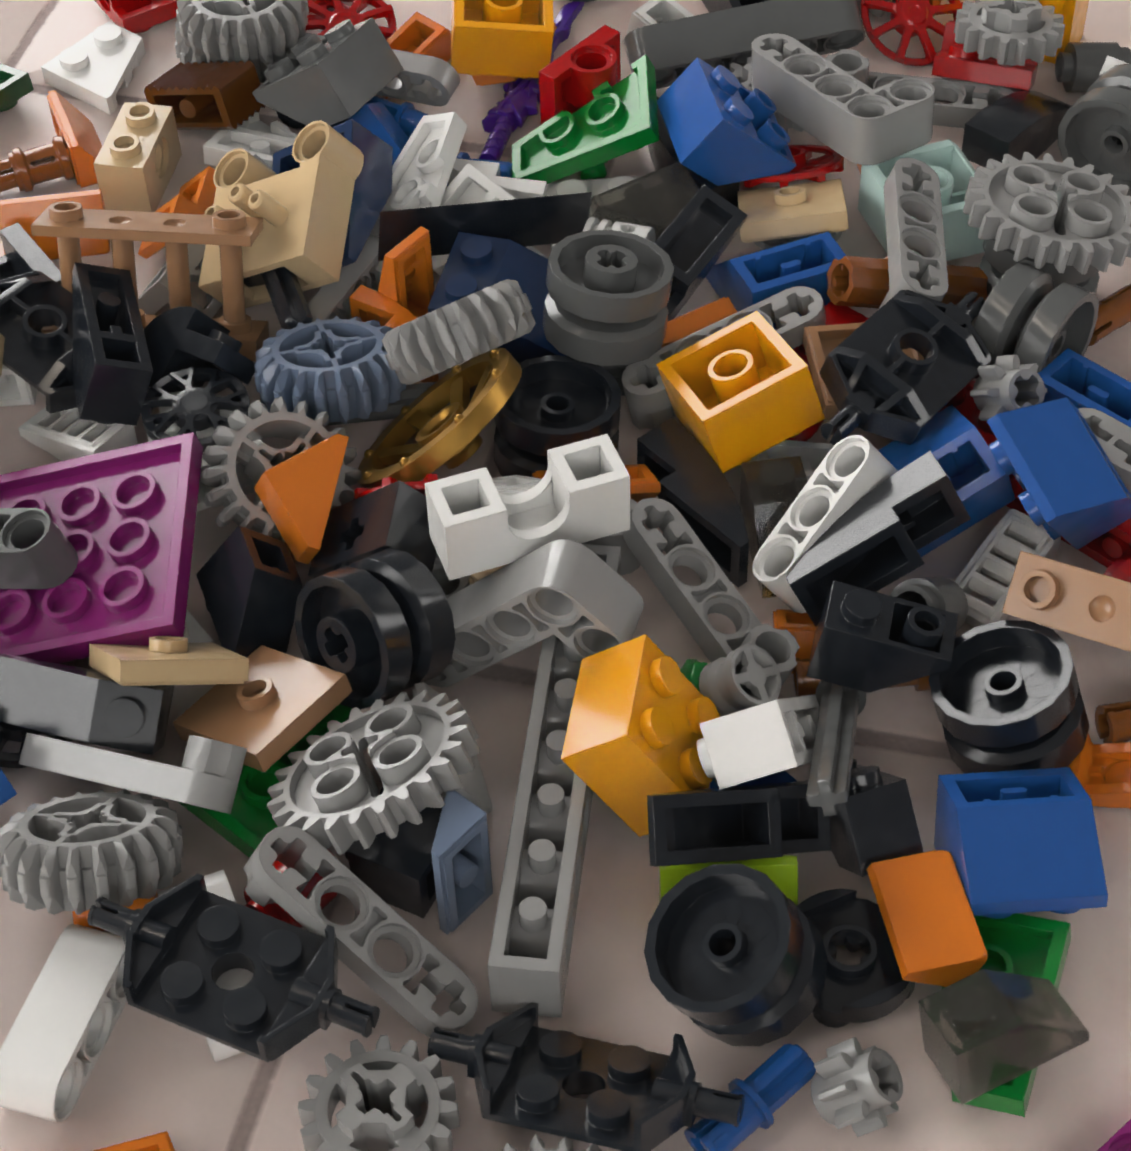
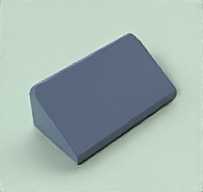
(460, 861)

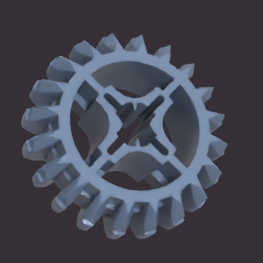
(330, 365)

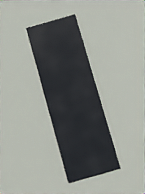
(521, 220)

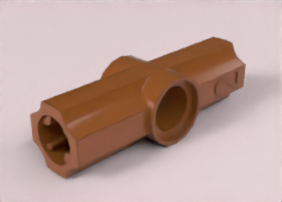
(865, 282)

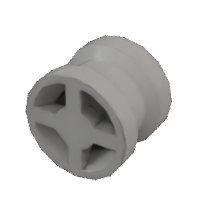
(741, 679)

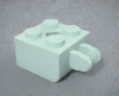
(954, 175)

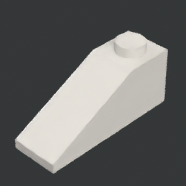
(759, 740)

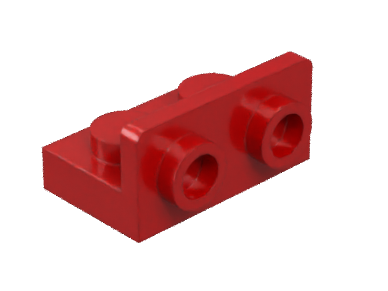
(957, 64)

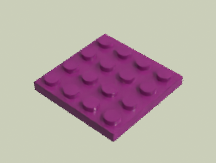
(134, 540)

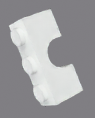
(576, 500)

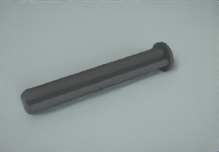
(833, 746)

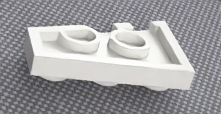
(425, 164)

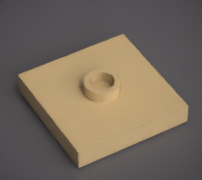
(793, 211)
(169, 662)

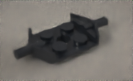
(37, 357)
(885, 388)
(193, 937)
(532, 1072)

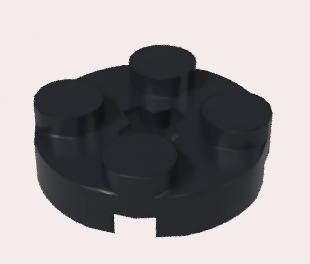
(860, 990)

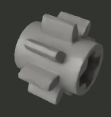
(1007, 386)
(856, 1087)

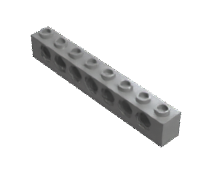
(544, 845)

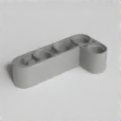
(838, 108)
(546, 593)

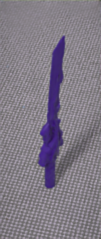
(522, 95)

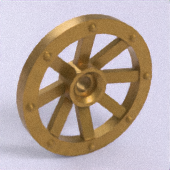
(452, 432)

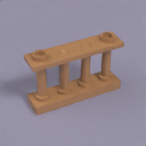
(224, 228)
(1071, 600)

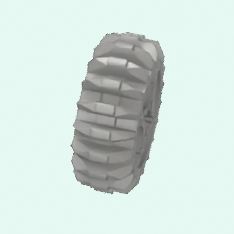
(241, 27)
(458, 331)
(237, 445)
(90, 848)

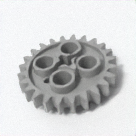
(1033, 199)
(415, 750)

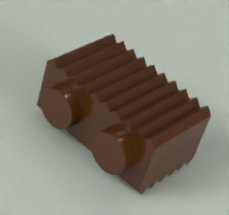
(207, 94)

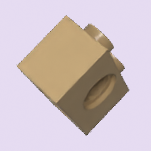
(138, 157)

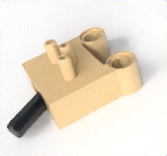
(302, 220)

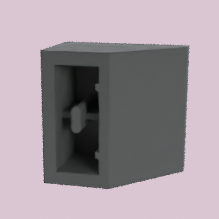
(330, 75)

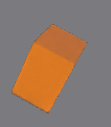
(301, 495)

